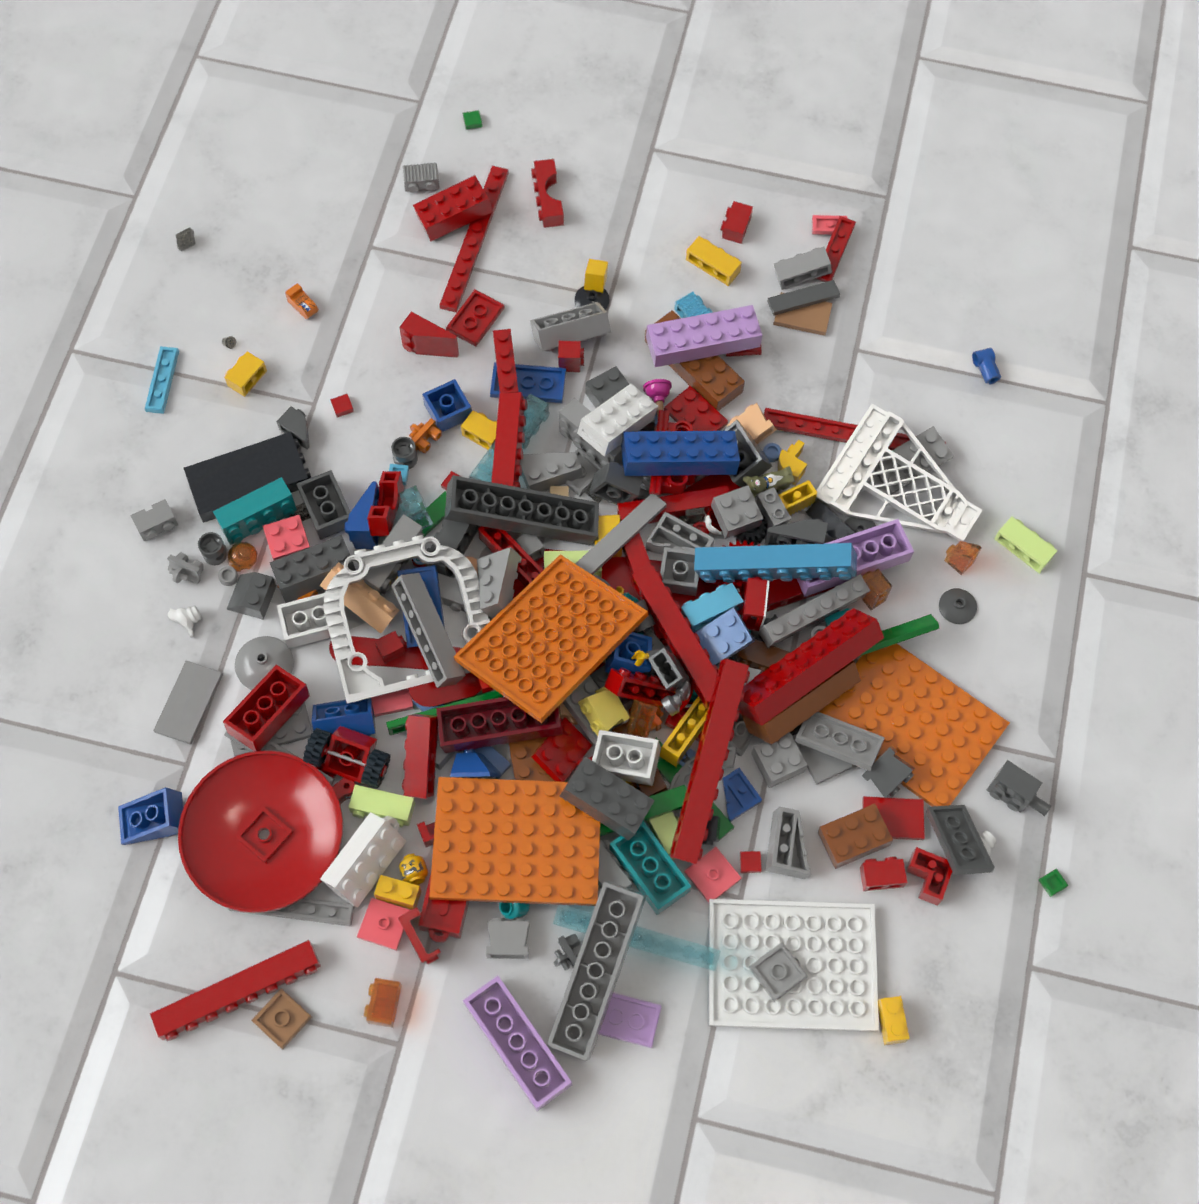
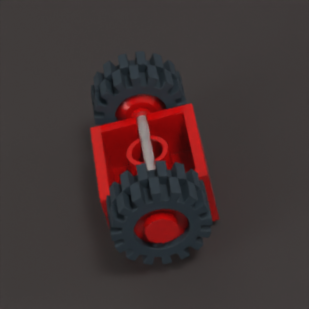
(348, 755)

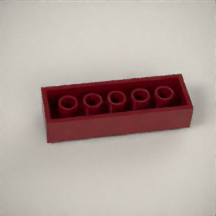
(491, 724)

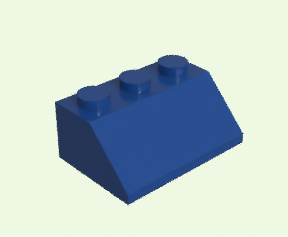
(354, 716)

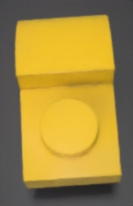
(791, 459)

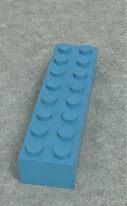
(776, 562)

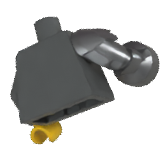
(670, 673)

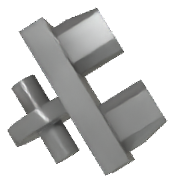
(183, 570)

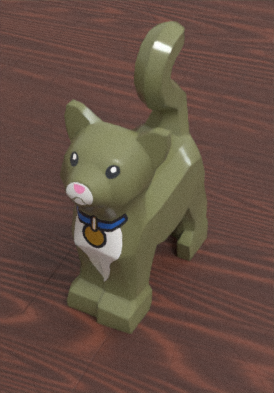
(778, 479)

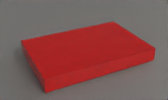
(475, 317)
(901, 815)

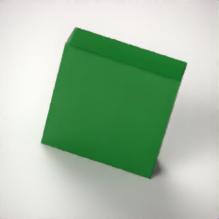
(472, 119)
(1053, 882)

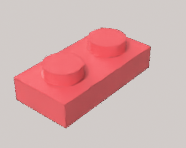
(824, 224)

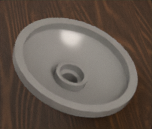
(251, 670)

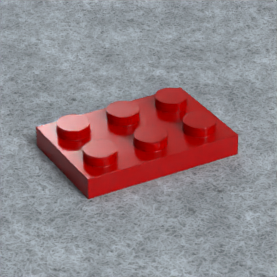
(696, 410)
(562, 752)

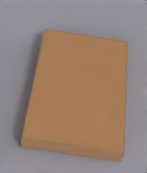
(808, 319)

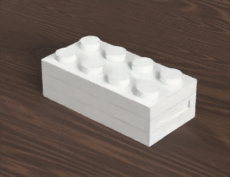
(624, 412)
(364, 858)

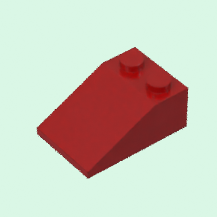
(427, 338)

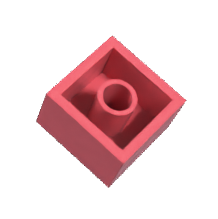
(286, 537)

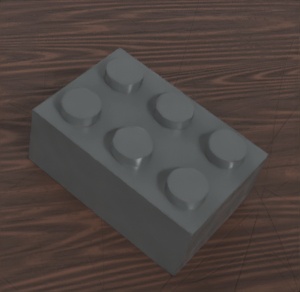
(324, 504)

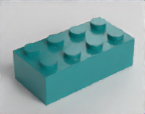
(253, 511)
(650, 868)

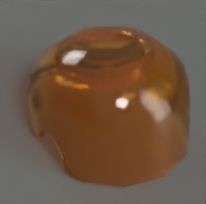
(242, 556)

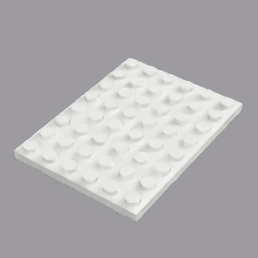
(827, 940)

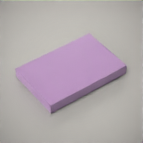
(631, 1020)

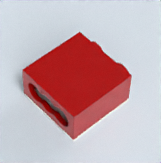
(755, 603)

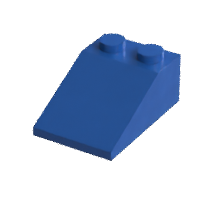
(357, 523)
(150, 816)

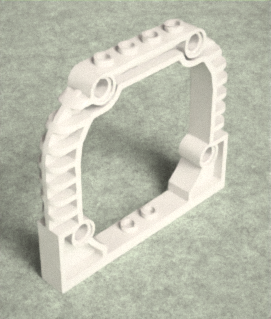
(361, 682)

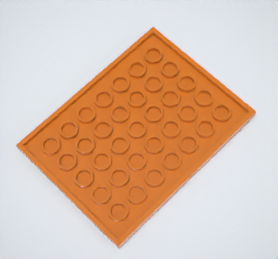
(551, 637)
(923, 718)
(512, 844)

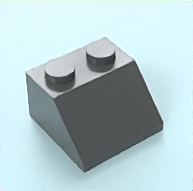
(252, 594)

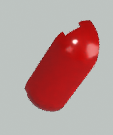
(429, 695)

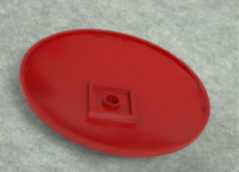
(230, 810)

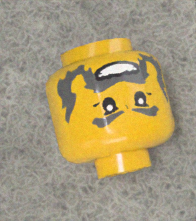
(413, 869)

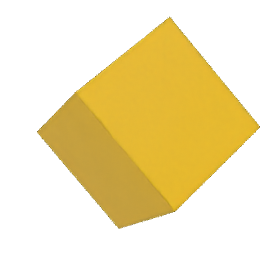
(596, 275)

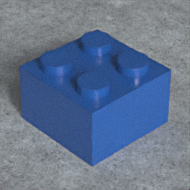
(447, 405)

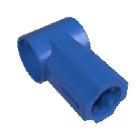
(985, 361)

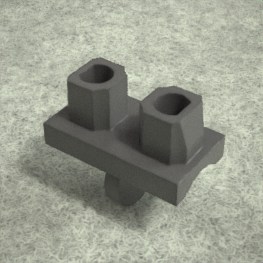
(567, 945)

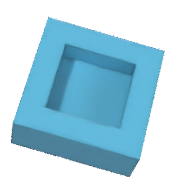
(404, 471)

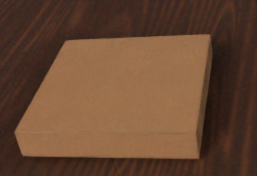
(281, 1018)

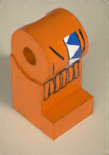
(301, 301)

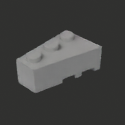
(549, 469)
(676, 534)
(496, 580)
(786, 845)

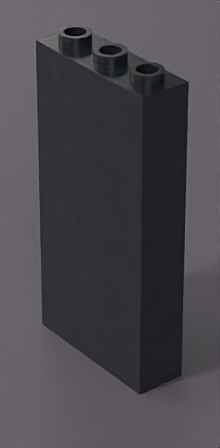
(244, 471)

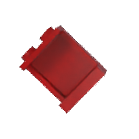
(415, 941)

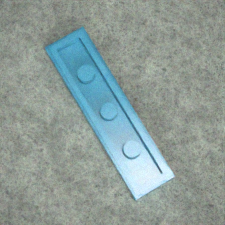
(162, 380)

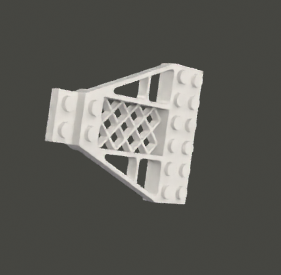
(859, 460)

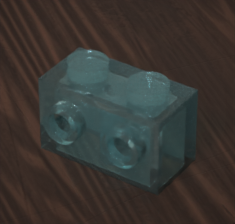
(415, 506)

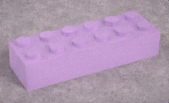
(703, 336)
(875, 549)
(517, 1043)

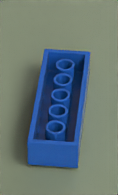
(679, 453)

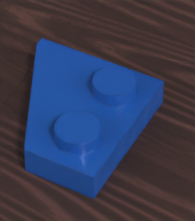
(739, 794)

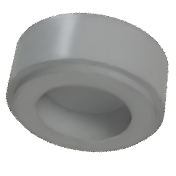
(228, 576)

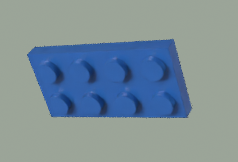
(540, 381)
(430, 577)

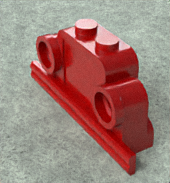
(671, 483)

